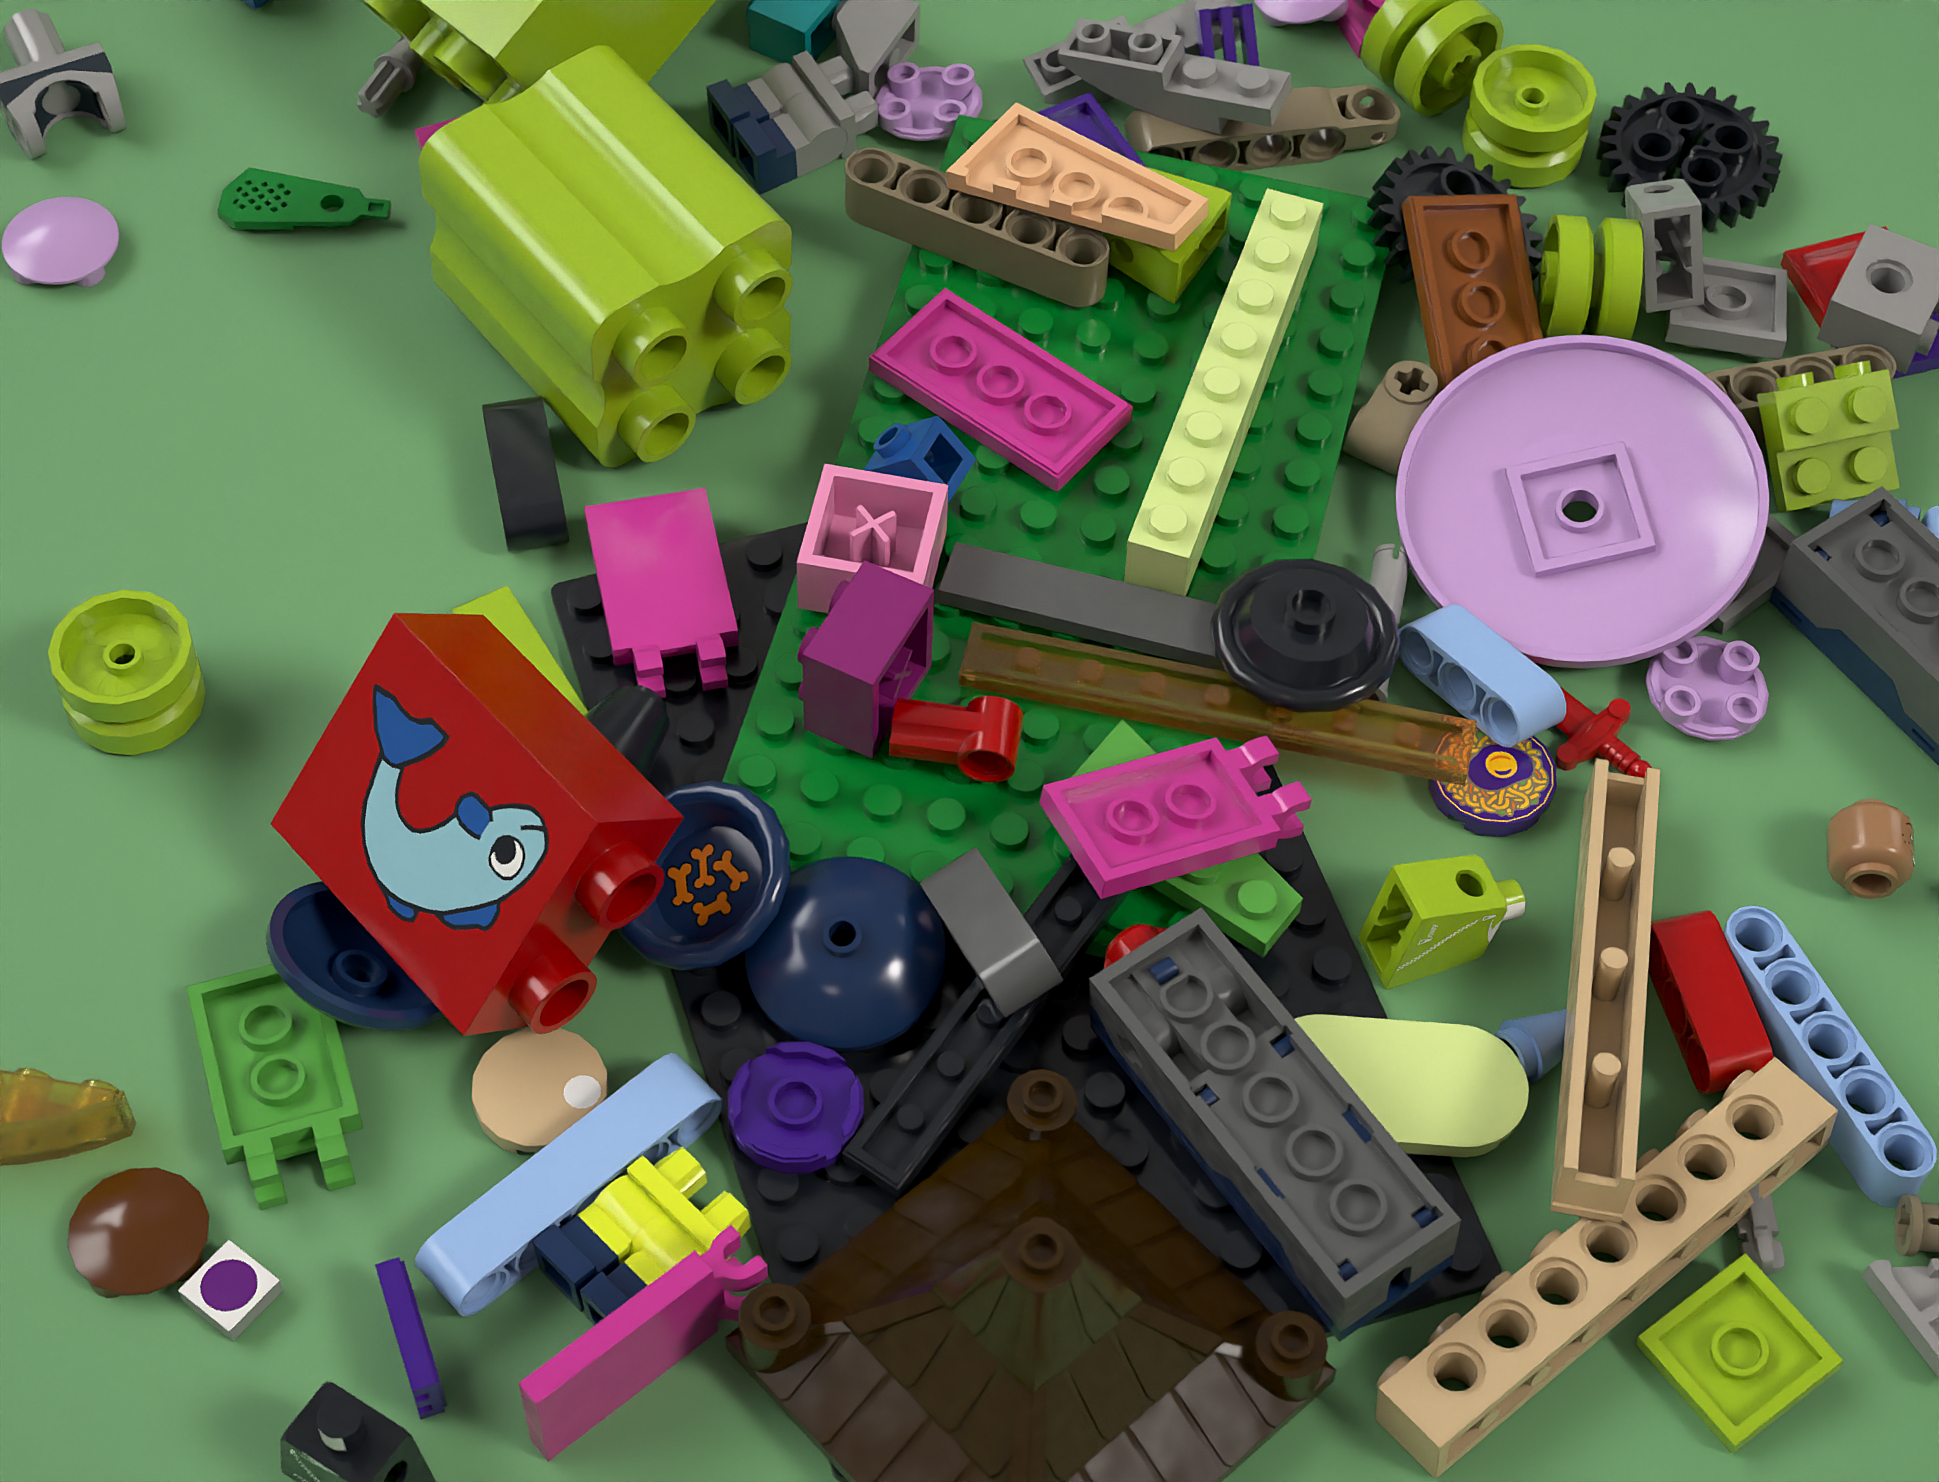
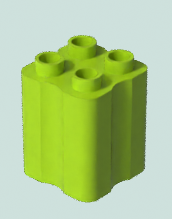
(610, 256)

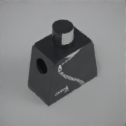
(348, 1442)

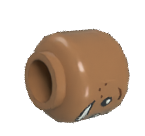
(1870, 848)

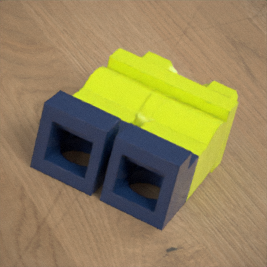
(634, 1233)

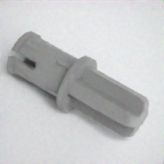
(392, 75)

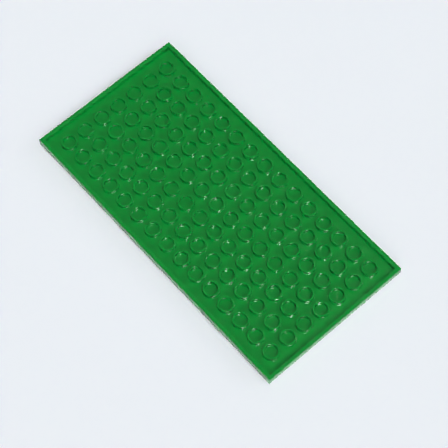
(1145, 353)

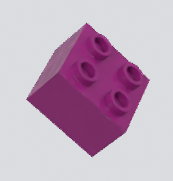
(866, 657)

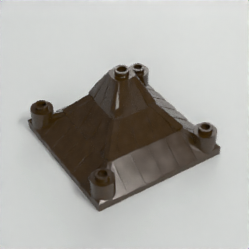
(1030, 1326)

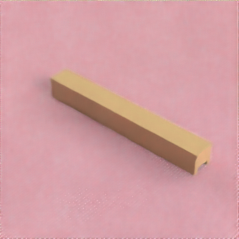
(1606, 997)

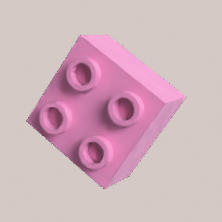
(872, 519)

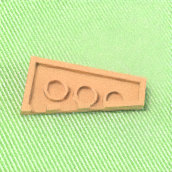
(1073, 179)

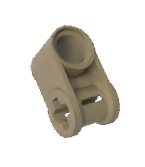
(1388, 418)

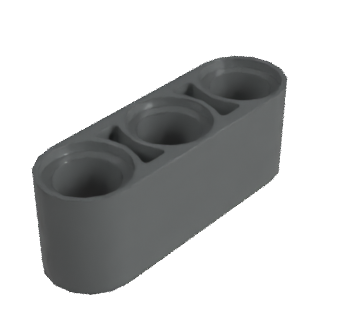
(991, 932)

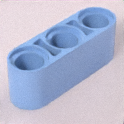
(1481, 675)

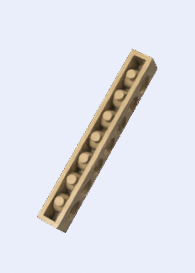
(1445, 1424)

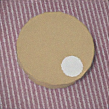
(536, 1087)

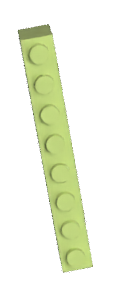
(1223, 395)

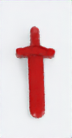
(1596, 736)

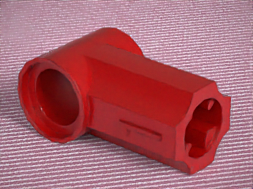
(975, 737)

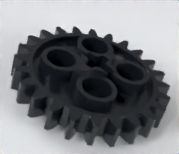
(1657, 133)
(1433, 176)

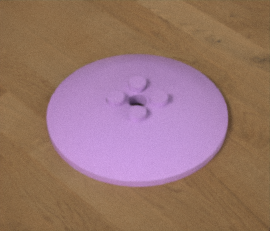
(1600, 425)

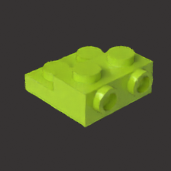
(1830, 436)

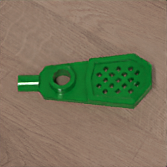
(283, 201)

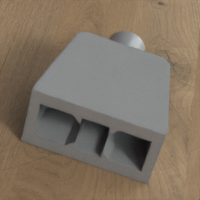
(1670, 233)

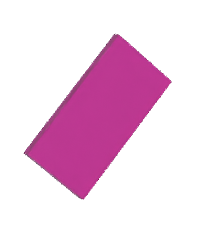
(1000, 389)

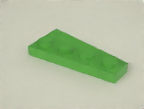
(1240, 895)

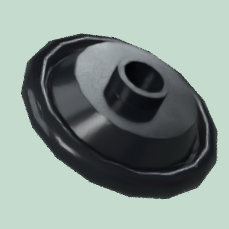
(1305, 635)

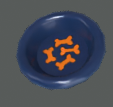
(720, 879)

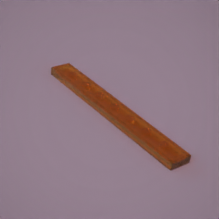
(1211, 704)

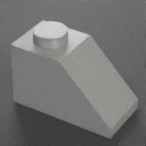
(874, 38)

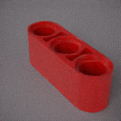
(1706, 1000)

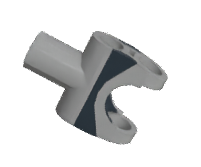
(53, 83)

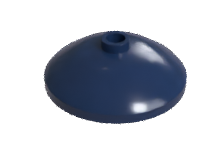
(341, 966)
(854, 992)

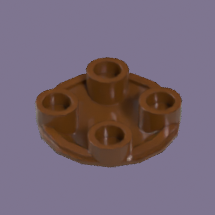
(138, 1232)

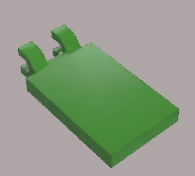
(274, 1078)

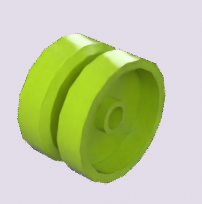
(1430, 49)
(1529, 114)
(1590, 278)
(127, 672)

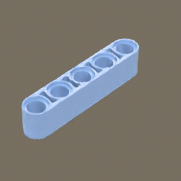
(1847, 1078)
(491, 1240)

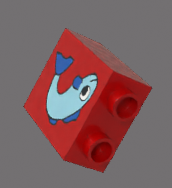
(477, 824)

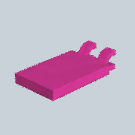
(663, 584)
(1173, 813)
(636, 1344)

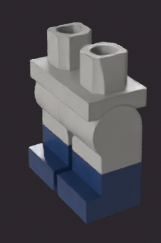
(790, 119)

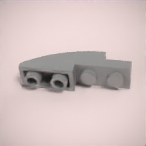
(1159, 78)
(1060, 84)

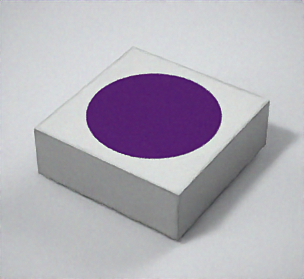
(230, 1290)

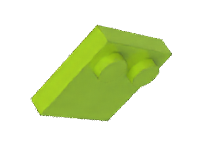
(1739, 1353)

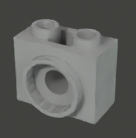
(1886, 297)

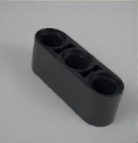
(525, 473)

